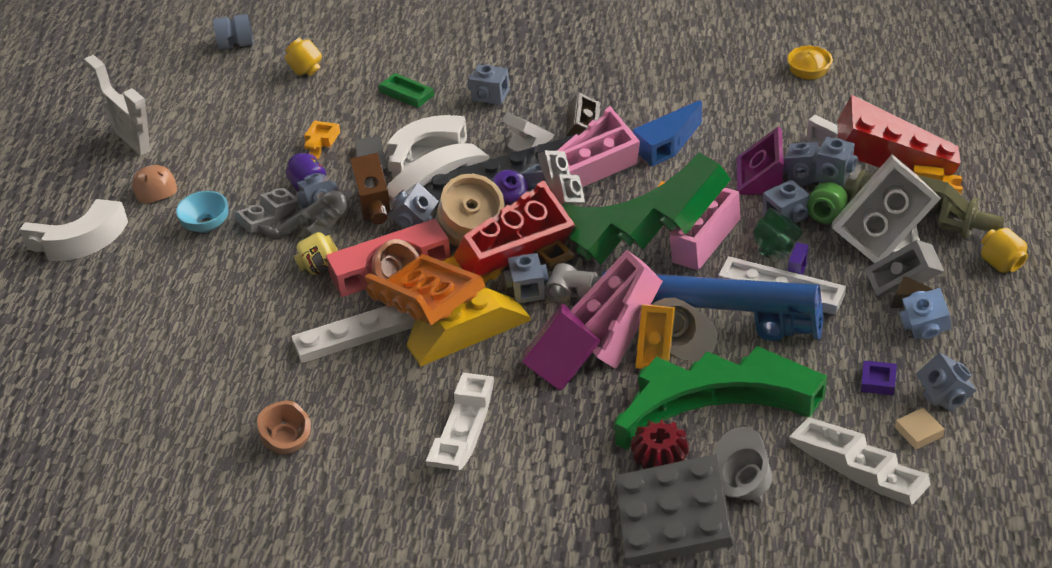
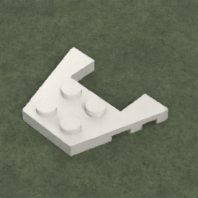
(124, 111)

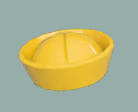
(809, 62)

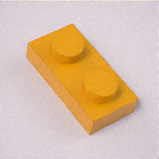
(654, 334)

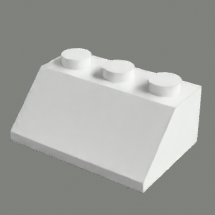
(885, 210)

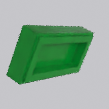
(406, 90)

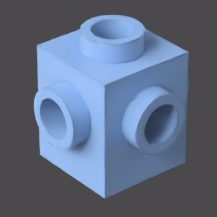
(925, 314)

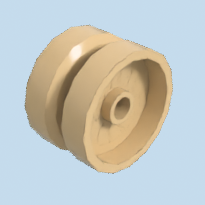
(466, 204)

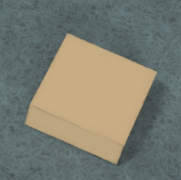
(919, 428)

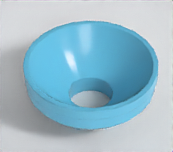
(201, 206)

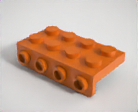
(425, 289)

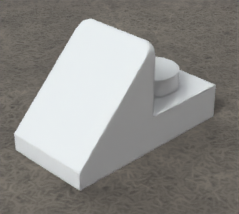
(525, 133)

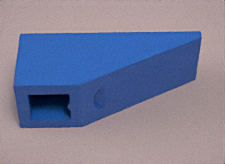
(668, 134)

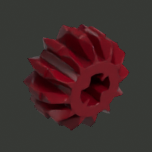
(659, 444)

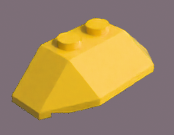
(467, 325)

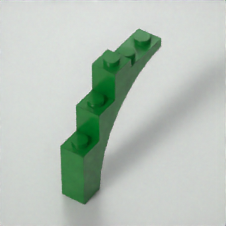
(636, 221)
(712, 380)

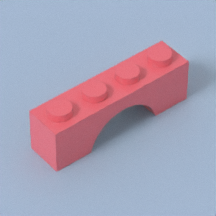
(353, 263)

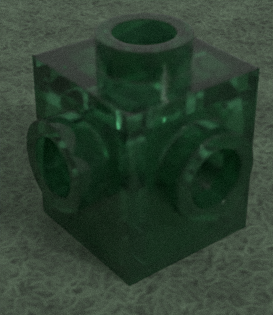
(775, 234)

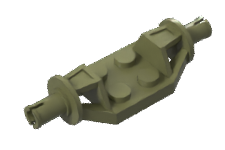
(950, 204)

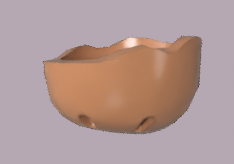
(153, 184)
(387, 265)
(283, 437)

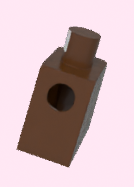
(375, 200)

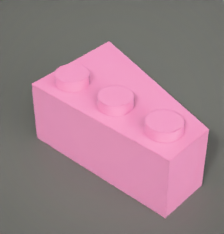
(601, 149)
(708, 232)
(614, 306)

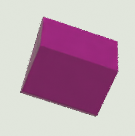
(761, 165)
(560, 348)

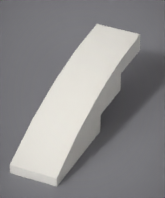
(851, 456)

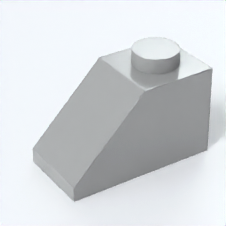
(913, 261)

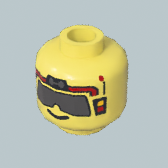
(313, 253)

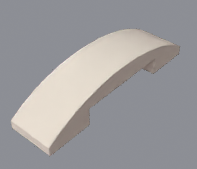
(436, 162)
(463, 424)

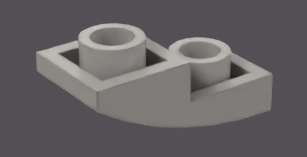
(564, 186)
(272, 207)

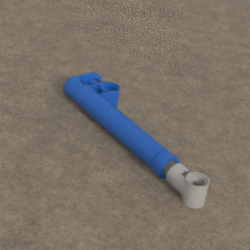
(777, 306)

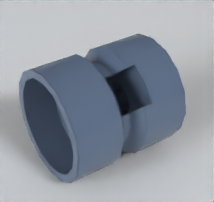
(233, 31)

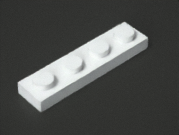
(735, 268)
(350, 332)

